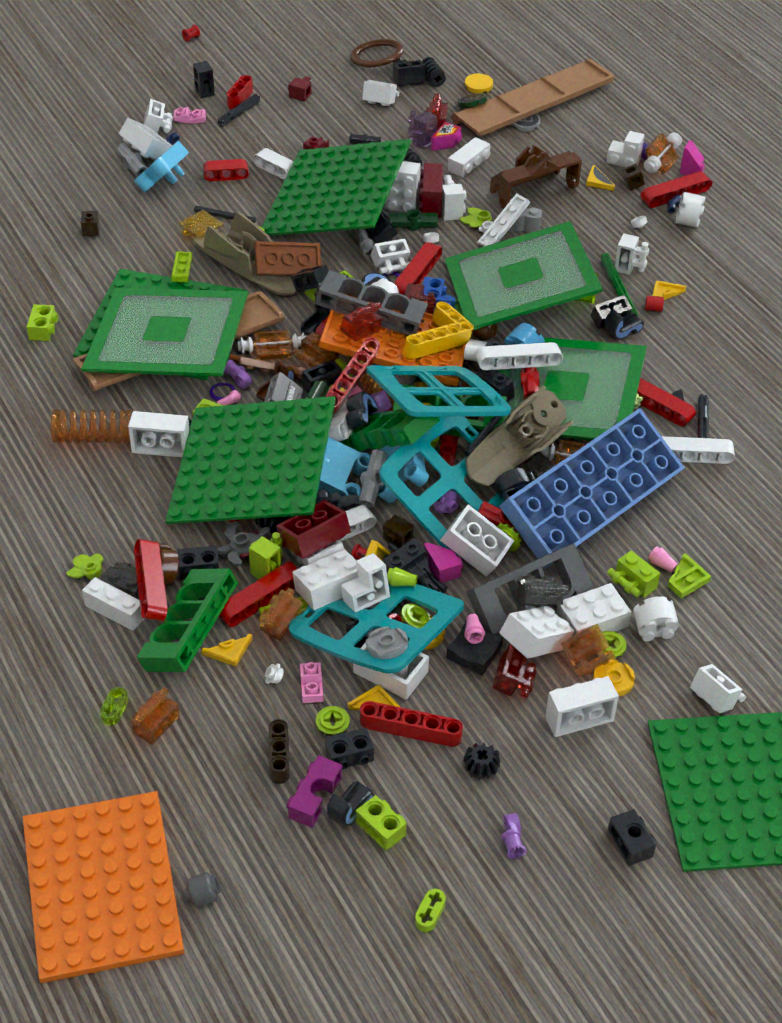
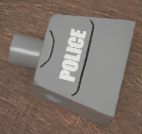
(282, 389)

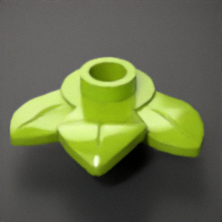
(476, 217)
(86, 566)

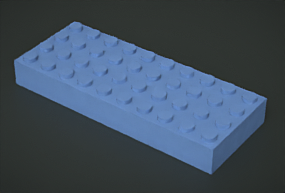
(592, 486)

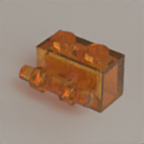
(312, 353)
(280, 614)
(585, 646)
(155, 716)

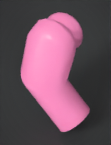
(233, 397)

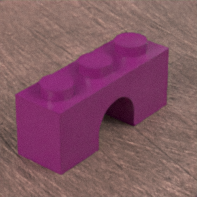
(321, 776)

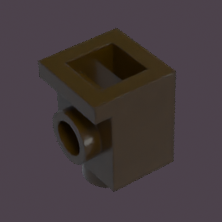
(633, 176)

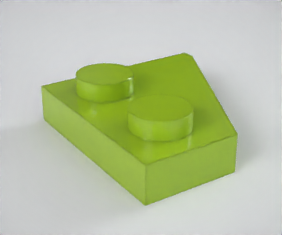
(688, 577)

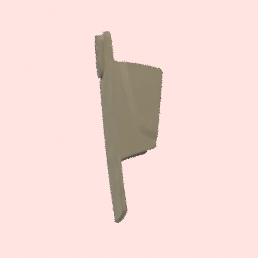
(238, 253)
(518, 437)

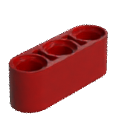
(239, 91)
(225, 170)

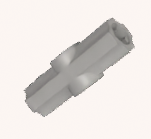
(131, 159)
(371, 479)

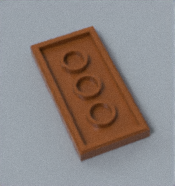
(285, 257)

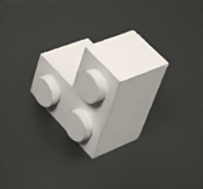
(626, 153)
(369, 586)

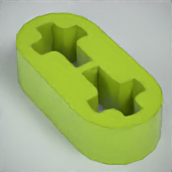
(435, 912)

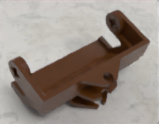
(533, 166)

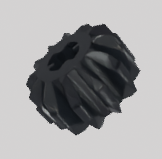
(481, 760)

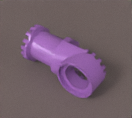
(238, 374)
(512, 836)

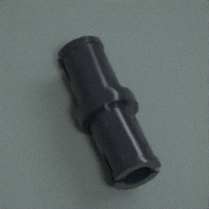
(363, 139)

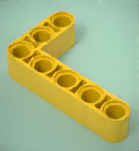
(452, 332)

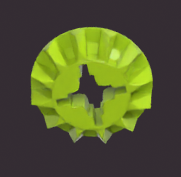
(512, 534)
(417, 612)
(618, 641)
(341, 720)

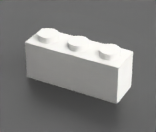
(468, 157)
(112, 603)

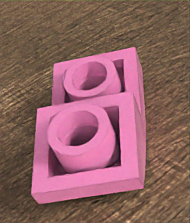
(185, 116)
(311, 682)

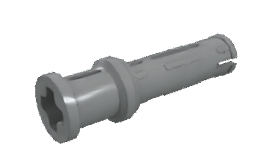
(366, 243)

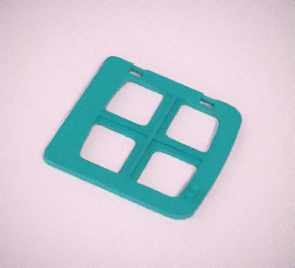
(403, 395)
(450, 476)
(419, 638)

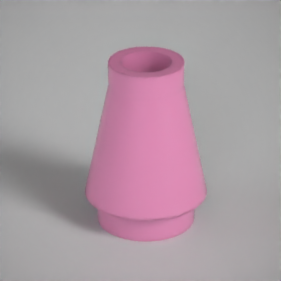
(662, 559)
(474, 631)

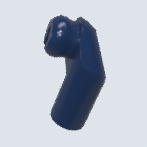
(173, 138)
(672, 203)

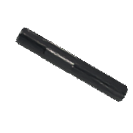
(239, 109)
(703, 416)

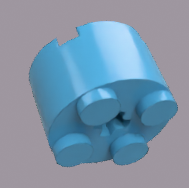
(524, 334)

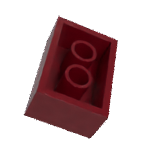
(431, 188)
(314, 532)

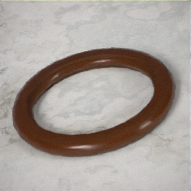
(381, 62)

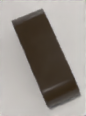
(279, 742)

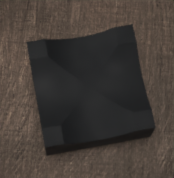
(474, 656)

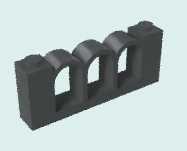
(336, 285)
(568, 567)

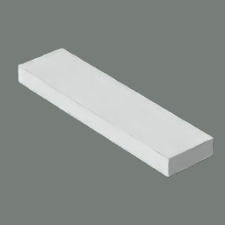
(504, 221)

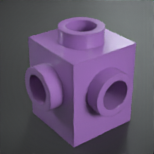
(447, 503)

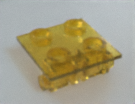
(198, 224)

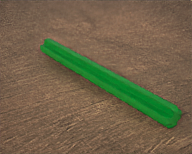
(615, 279)

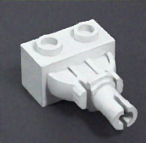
(452, 199)

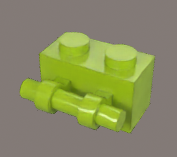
(265, 555)
(635, 575)

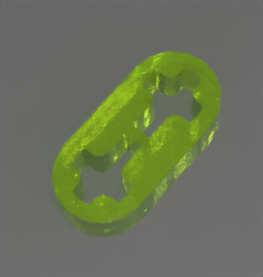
(118, 707)

